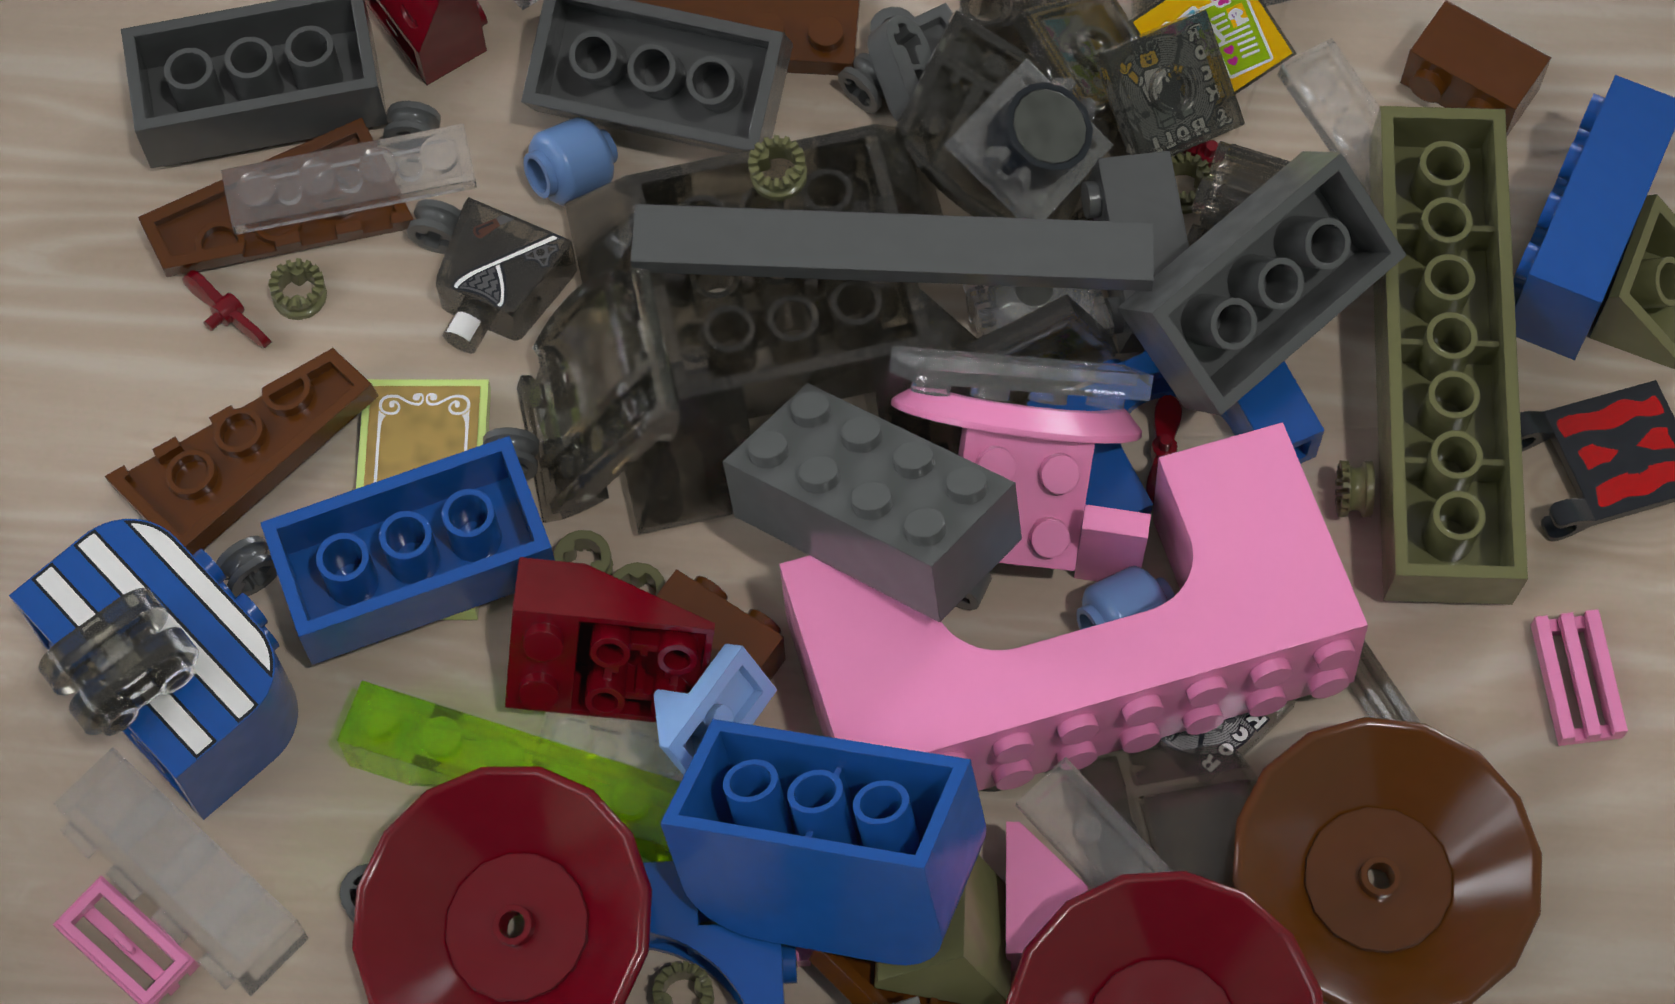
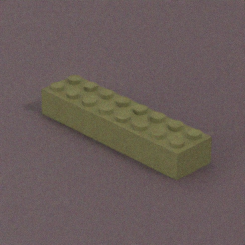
(1447, 360)

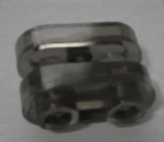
(119, 662)

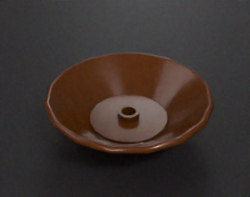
(1427, 817)

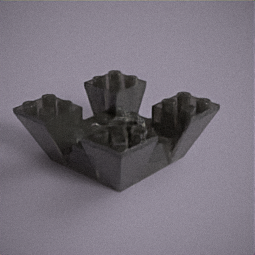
(731, 344)

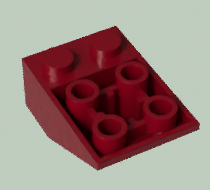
(433, 33)
(598, 643)

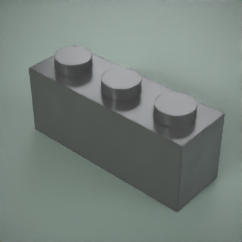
(1137, 191)

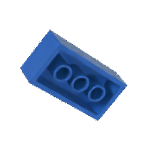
(1591, 215)
(406, 549)

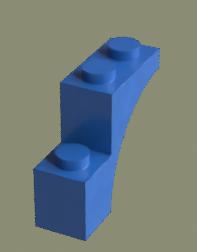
(744, 966)

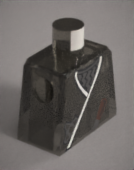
(499, 275)

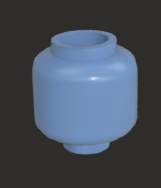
(570, 160)
(1122, 596)

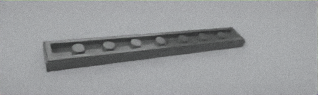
(893, 247)

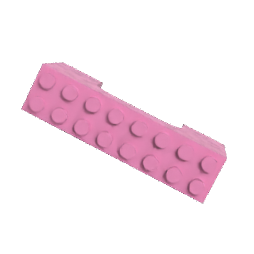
(1253, 626)

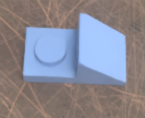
(728, 690)

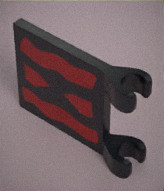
(1614, 453)

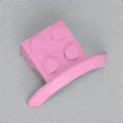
(1039, 450)

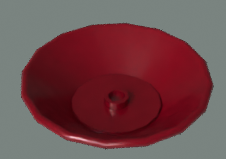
(496, 849)
(1163, 944)

